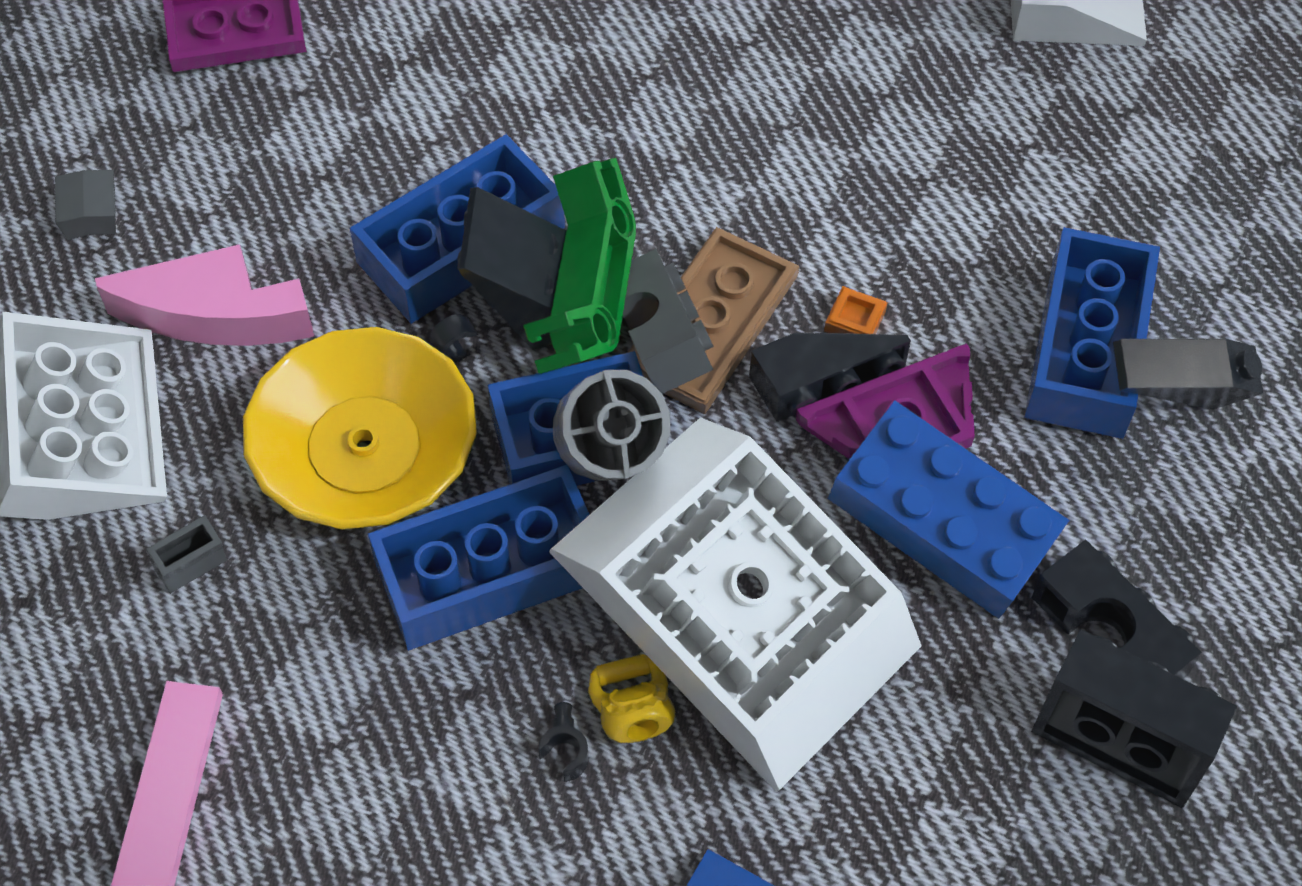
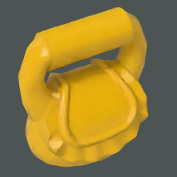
(635, 711)

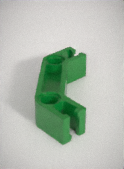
(592, 266)

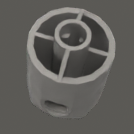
(611, 426)

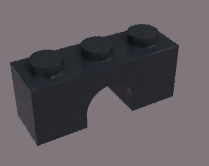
(1090, 588)

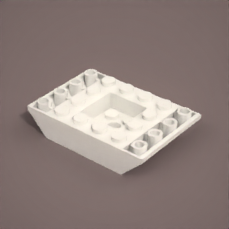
(765, 669)

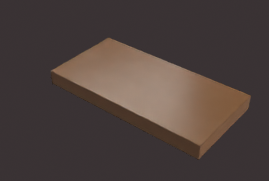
(735, 295)

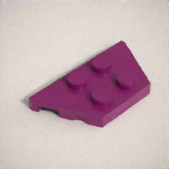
(932, 389)

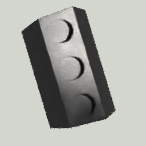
(1134, 718)

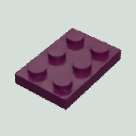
(231, 31)

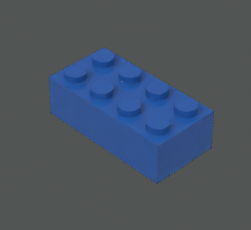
(416, 239)
(1094, 296)
(947, 509)
(478, 557)

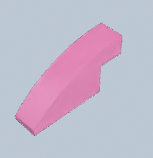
(207, 301)

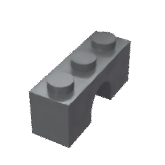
(662, 326)

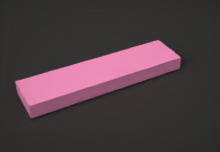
(168, 786)

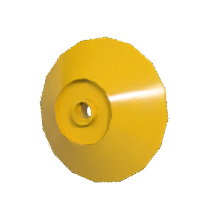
(350, 391)

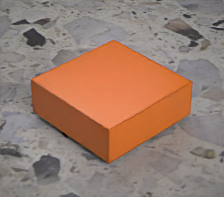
(855, 313)

